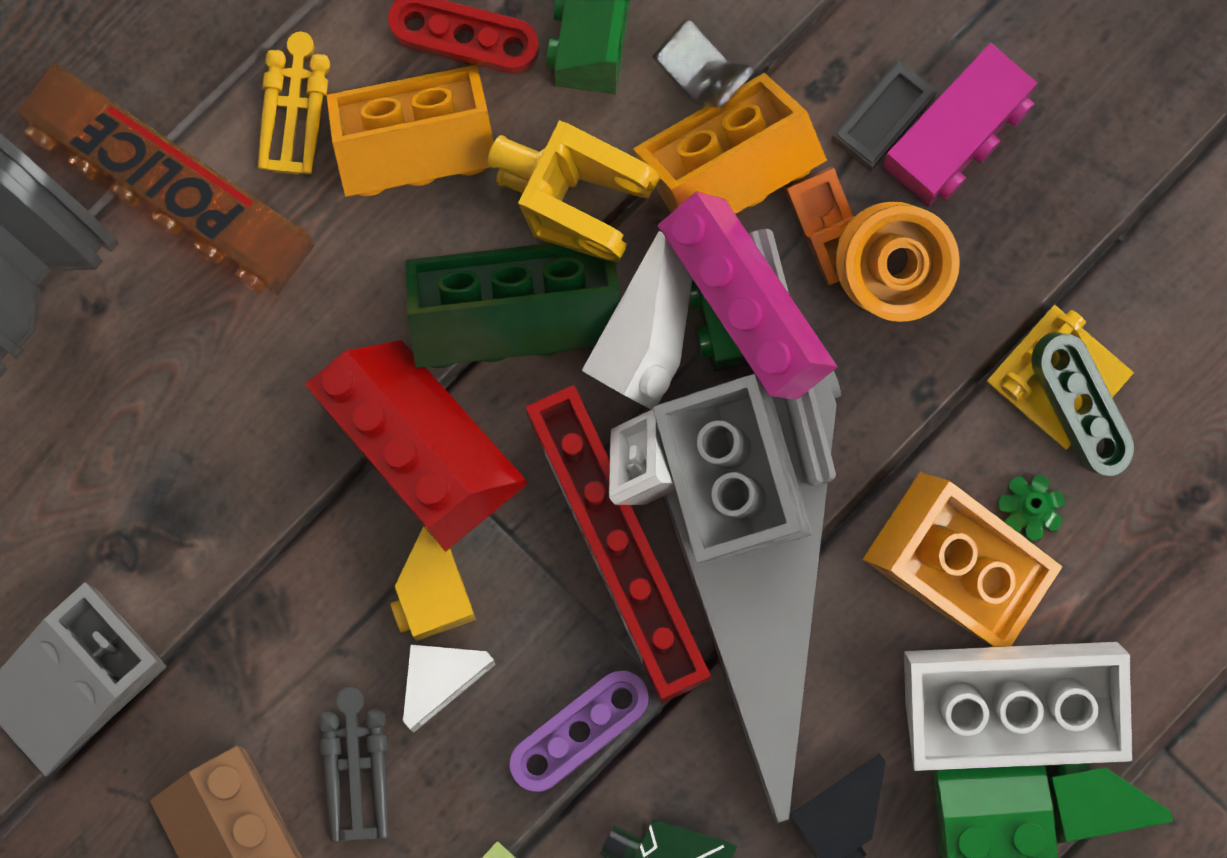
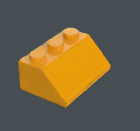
(410, 131)
(735, 150)

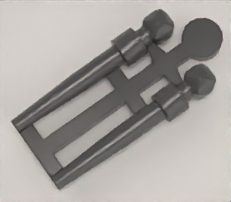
(351, 701)

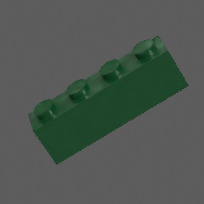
(507, 303)

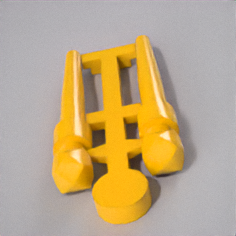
(300, 48)

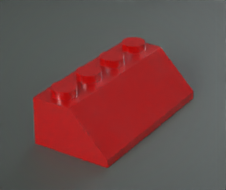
(416, 439)

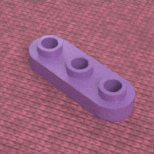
(597, 713)

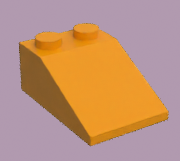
(962, 561)

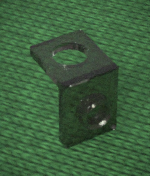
(700, 67)

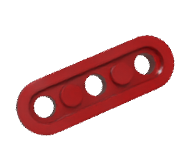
(446, 19)

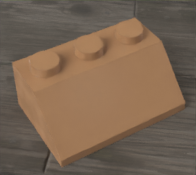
(223, 812)

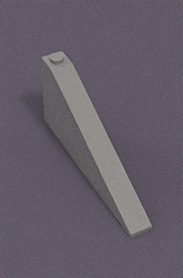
(762, 620)

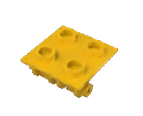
(1020, 386)

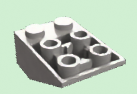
(72, 677)

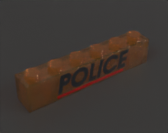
(166, 180)

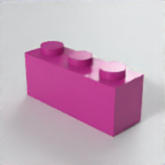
(961, 126)

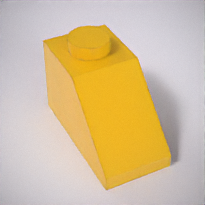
(430, 591)

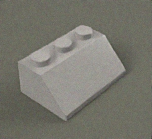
(732, 470)

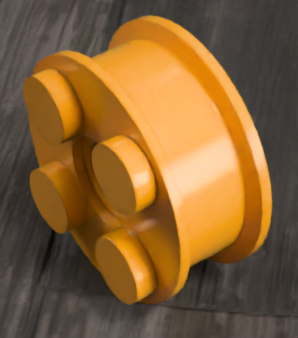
(929, 269)

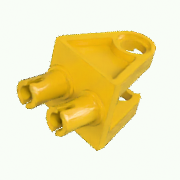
(548, 174)

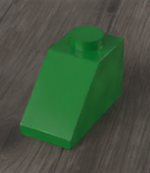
(1099, 804)

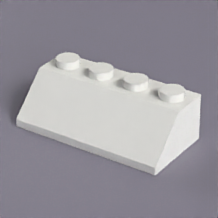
(1018, 705)

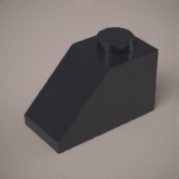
(842, 815)

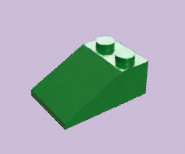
(994, 813)

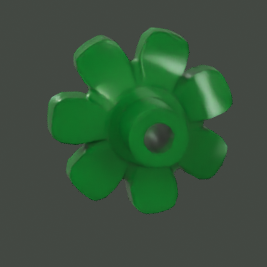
(1024, 515)

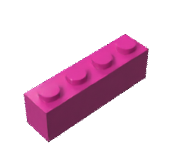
(747, 296)

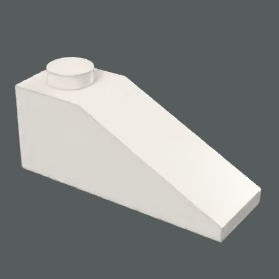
(646, 330)

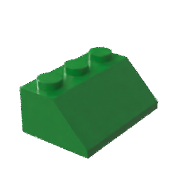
(589, 44)

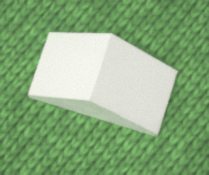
(638, 462)
(439, 677)

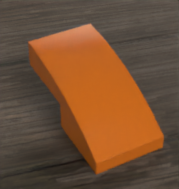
(821, 215)

